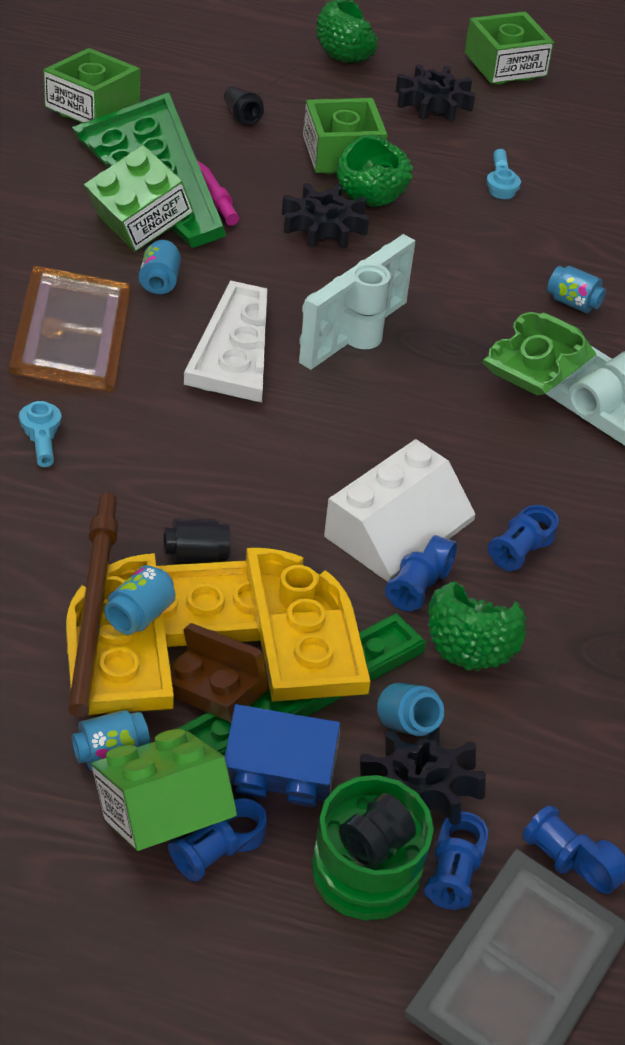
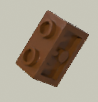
(217, 673)

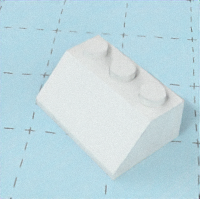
(398, 509)

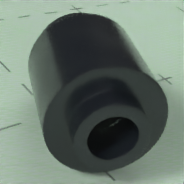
(196, 541)

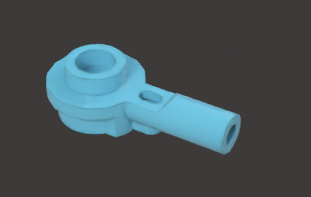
(502, 182)
(40, 423)

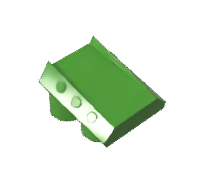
(539, 353)

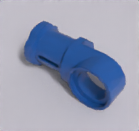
(522, 536)
(419, 572)
(210, 843)
(456, 857)
(597, 863)

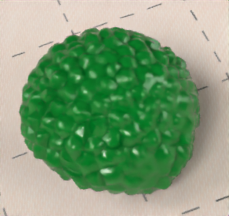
(345, 32)
(374, 170)
(473, 631)

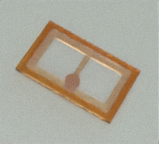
(71, 329)

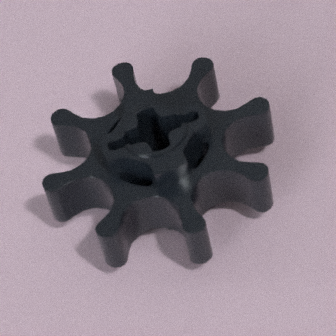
(435, 92)
(325, 215)
(431, 771)

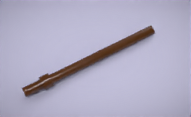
(102, 536)

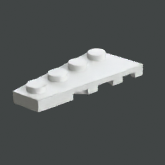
(233, 345)

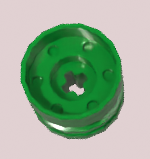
(357, 889)

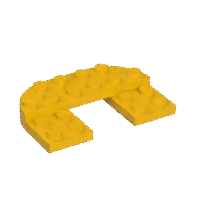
(270, 598)

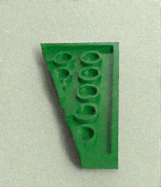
(161, 132)

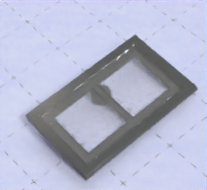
(519, 963)

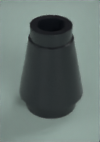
(244, 104)

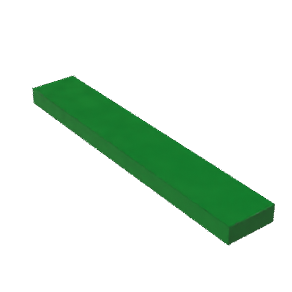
(384, 648)

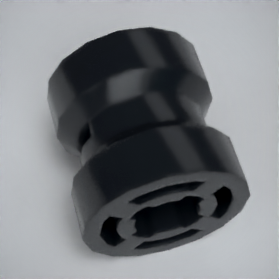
(377, 831)

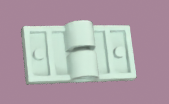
(356, 303)
(597, 393)

